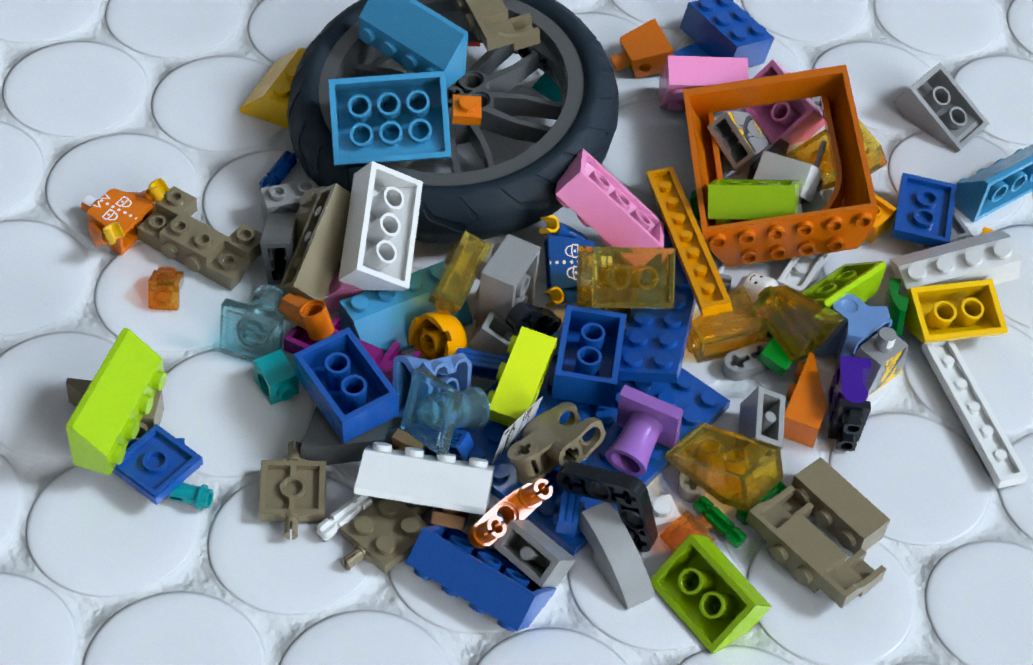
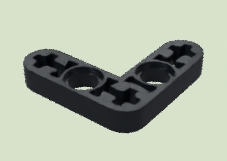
(620, 489)

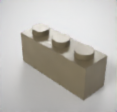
(839, 506)

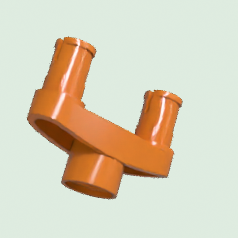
(514, 506)

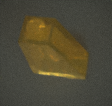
(458, 273)
(795, 320)
(719, 334)

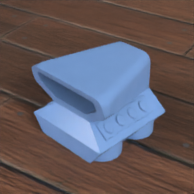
(858, 326)
(451, 369)

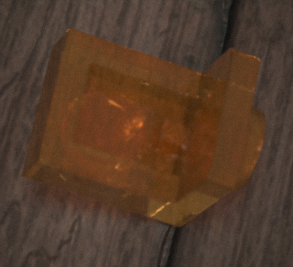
(165, 288)
(683, 527)

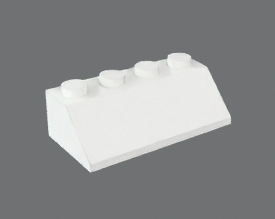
(380, 229)
(969, 259)
(425, 478)

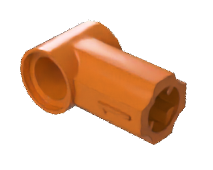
(307, 314)

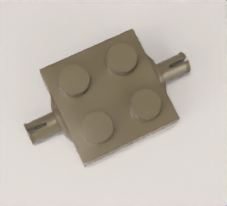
(292, 490)
(383, 534)

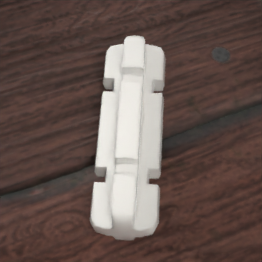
(329, 526)

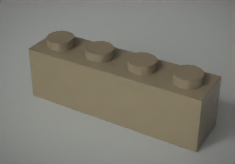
(319, 246)

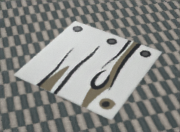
(516, 430)

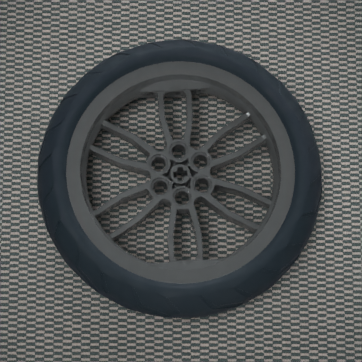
(501, 195)

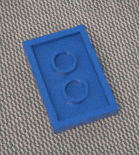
(924, 210)

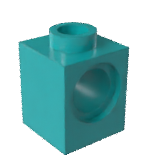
(275, 377)

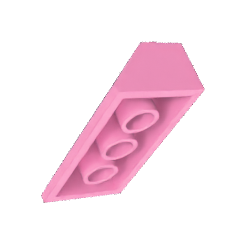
(607, 205)

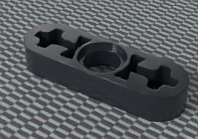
(534, 318)

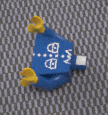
(561, 260)

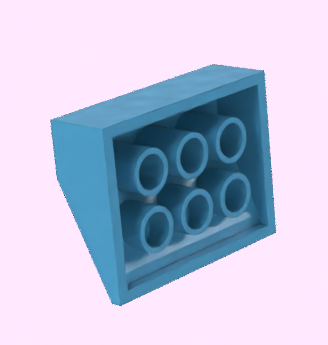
(389, 118)

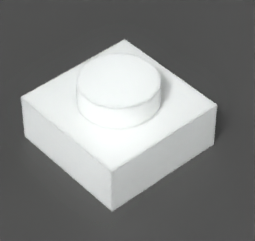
(664, 511)

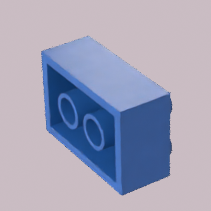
(726, 30)
(589, 356)
(346, 385)

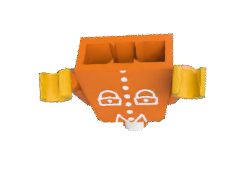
(118, 214)

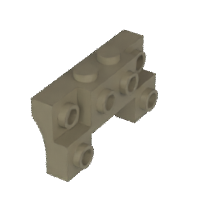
(495, 29)
(196, 244)
(809, 552)

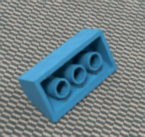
(415, 37)
(996, 185)
(386, 315)

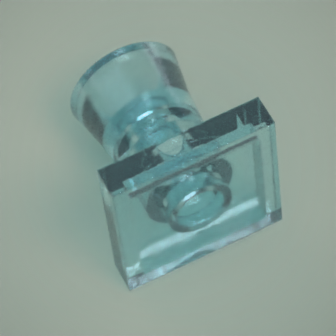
(252, 328)
(437, 409)

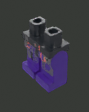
(848, 401)

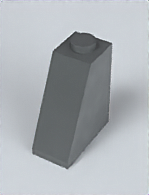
(278, 244)
(323, 443)

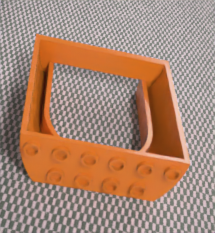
(853, 204)

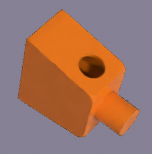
(643, 50)

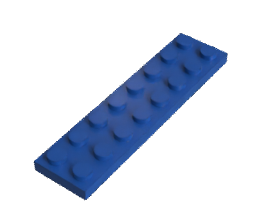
(659, 336)

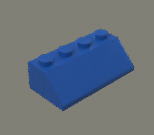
(478, 576)

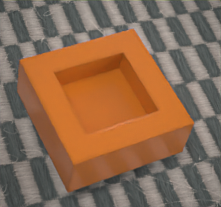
(466, 110)

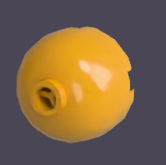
(436, 335)

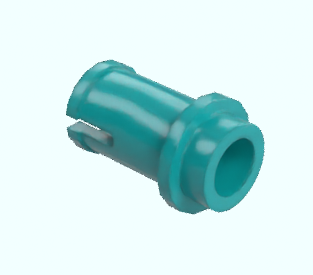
(194, 495)

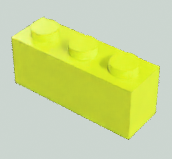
(521, 375)

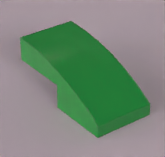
(896, 305)
(775, 358)

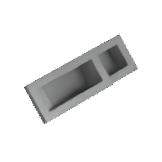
(616, 554)

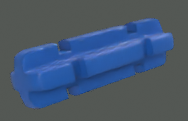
(279, 170)

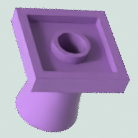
(643, 423)

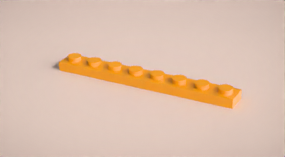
(689, 242)

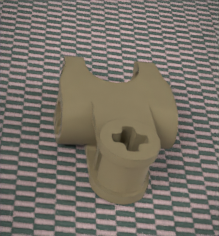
(551, 444)

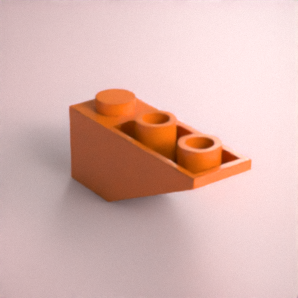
(806, 404)

